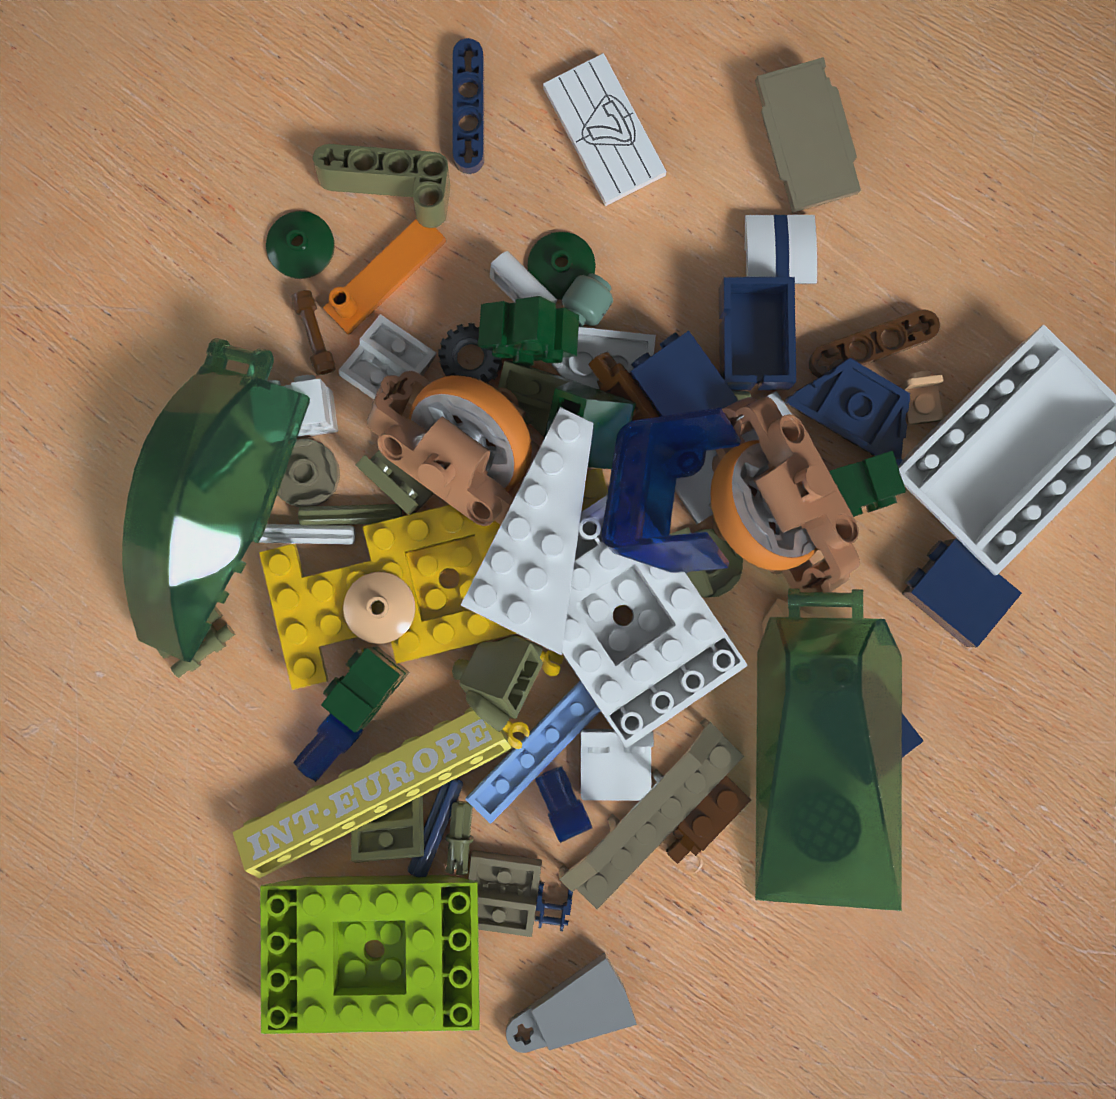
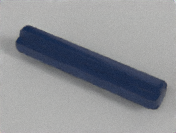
(435, 827)

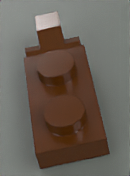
(618, 381)
(708, 819)

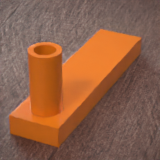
(383, 276)

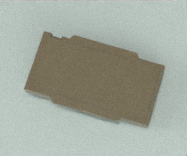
(808, 134)

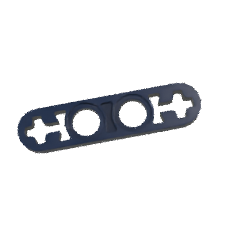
(468, 106)

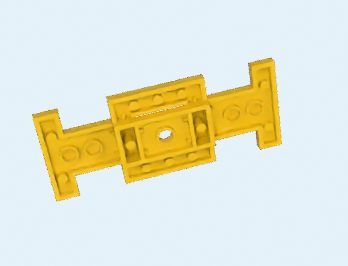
(311, 607)

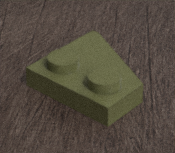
(391, 835)

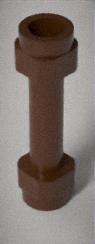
(305, 306)

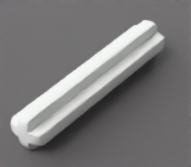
(309, 534)

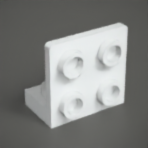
(613, 770)

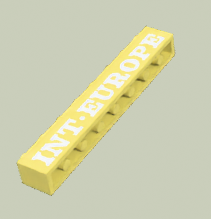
(367, 792)

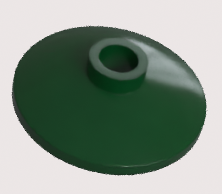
(555, 245)
(311, 255)

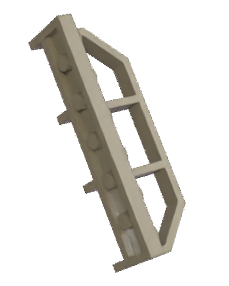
(653, 817)

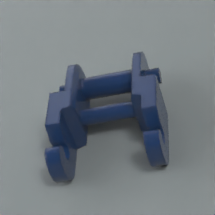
(541, 905)

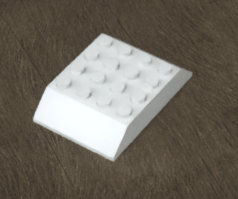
(1015, 449)

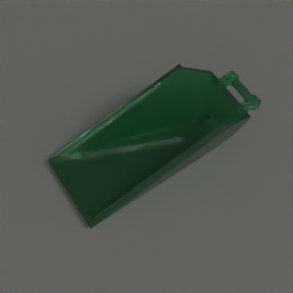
(829, 758)

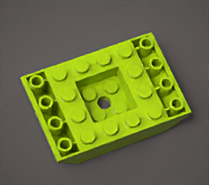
(326, 982)

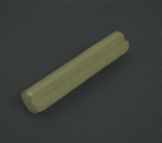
(348, 514)

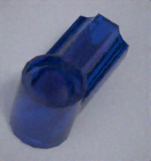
(325, 747)
(566, 812)

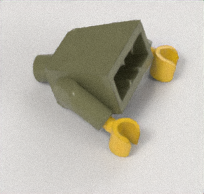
(501, 679)

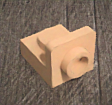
(924, 398)

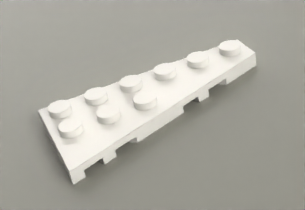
(532, 557)

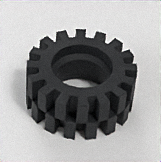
(453, 344)

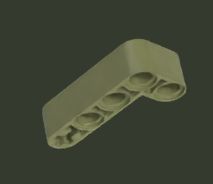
(388, 173)

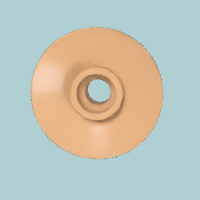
(398, 609)

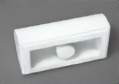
(516, 279)

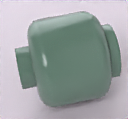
(588, 298)

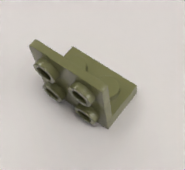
(396, 483)

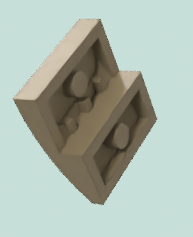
(506, 891)

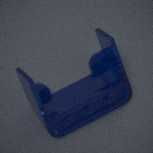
(643, 484)

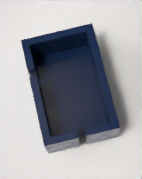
(757, 332)

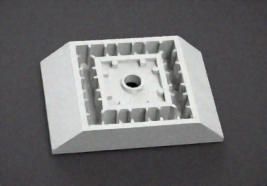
(657, 661)

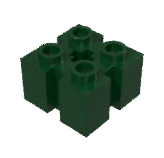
(528, 330)
(869, 483)
(364, 689)

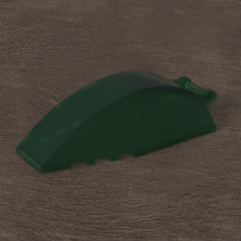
(204, 494)

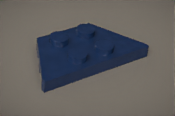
(857, 407)

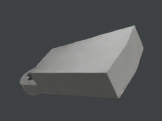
(575, 1010)

